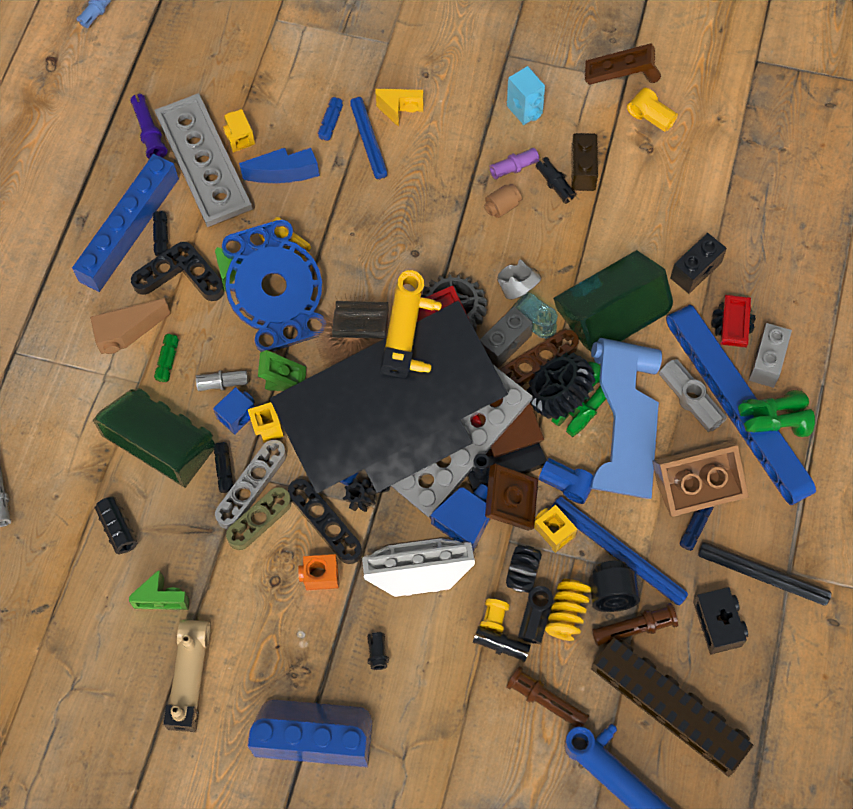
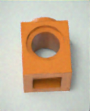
(328, 580)

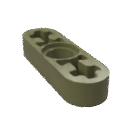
(239, 525)

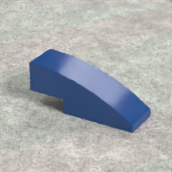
(280, 167)

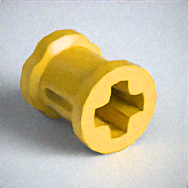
(494, 615)

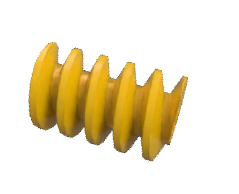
(566, 609)

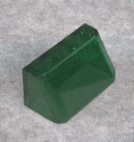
(617, 300)
(155, 435)

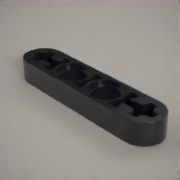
(321, 523)

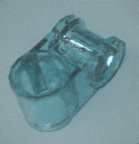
(539, 314)

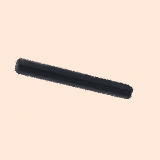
(764, 573)

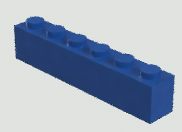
(125, 223)

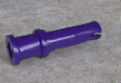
(150, 134)

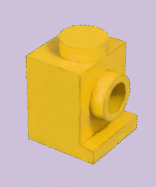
(238, 130)
(265, 422)
(556, 518)

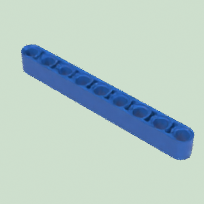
(730, 391)

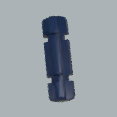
(695, 528)

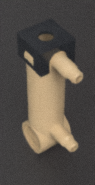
(182, 709)

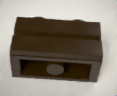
(584, 162)

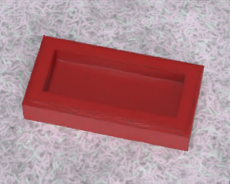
(736, 321)

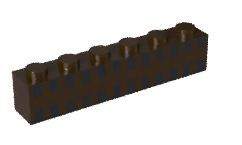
(672, 706)

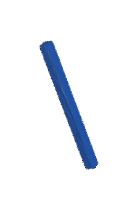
(622, 552)

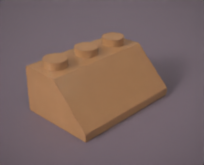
(701, 478)

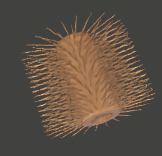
(350, 345)

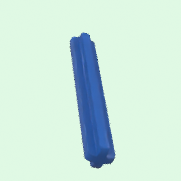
(368, 138)

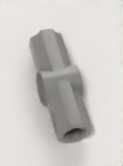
(702, 407)

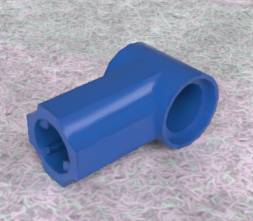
(573, 483)

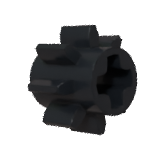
(353, 492)

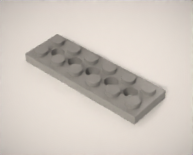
(196, 172)
(449, 478)

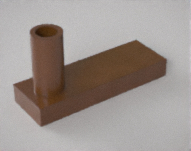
(622, 64)

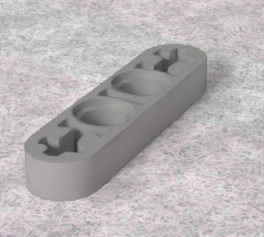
(246, 481)

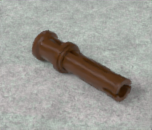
(648, 621)
(577, 718)

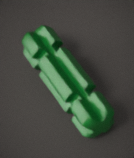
(166, 358)

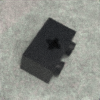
(698, 263)
(717, 635)

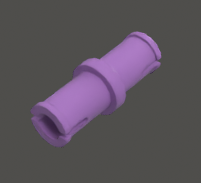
(514, 163)

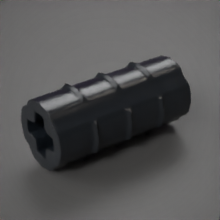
(116, 525)

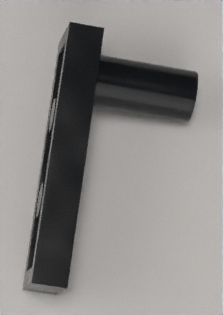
(522, 460)

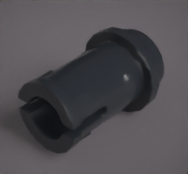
(377, 651)

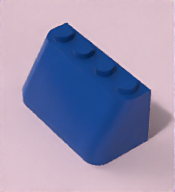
(311, 733)

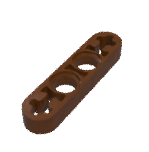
(532, 356)

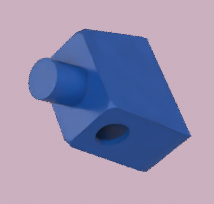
(463, 515)

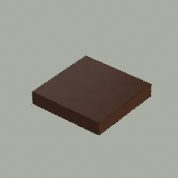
(520, 434)
(511, 497)

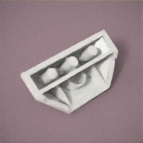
(418, 566)

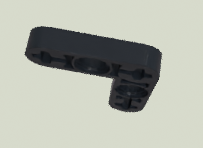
(184, 265)

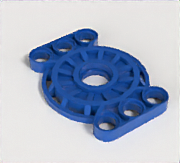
(273, 311)

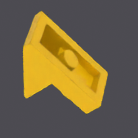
(396, 100)

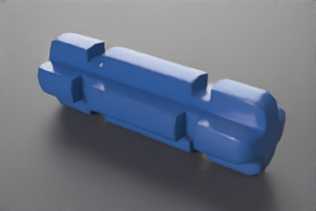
(330, 118)

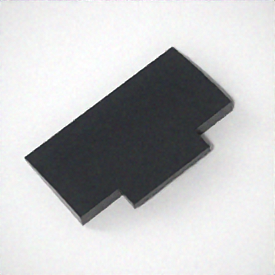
(386, 423)

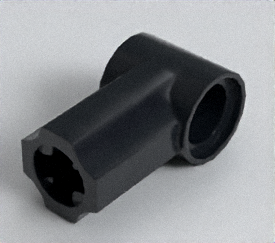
(535, 617)

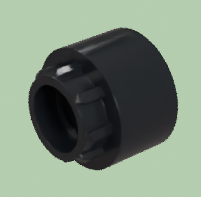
(613, 587)

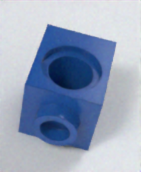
(233, 410)

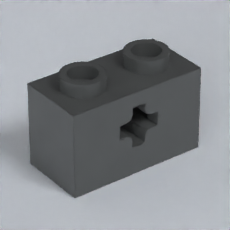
(507, 336)

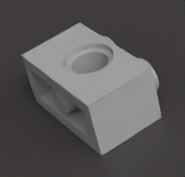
(770, 355)

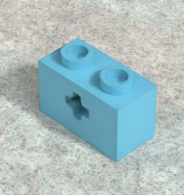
(525, 95)

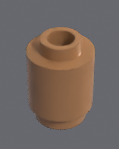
(502, 200)

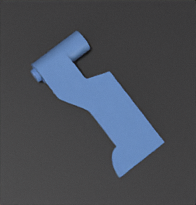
(634, 420)

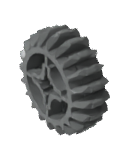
(471, 298)

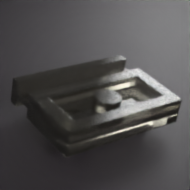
(360, 319)

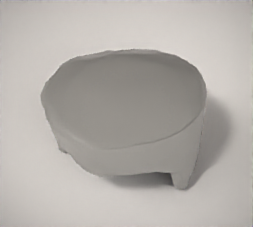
(517, 280)

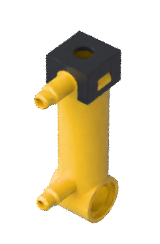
(402, 325)

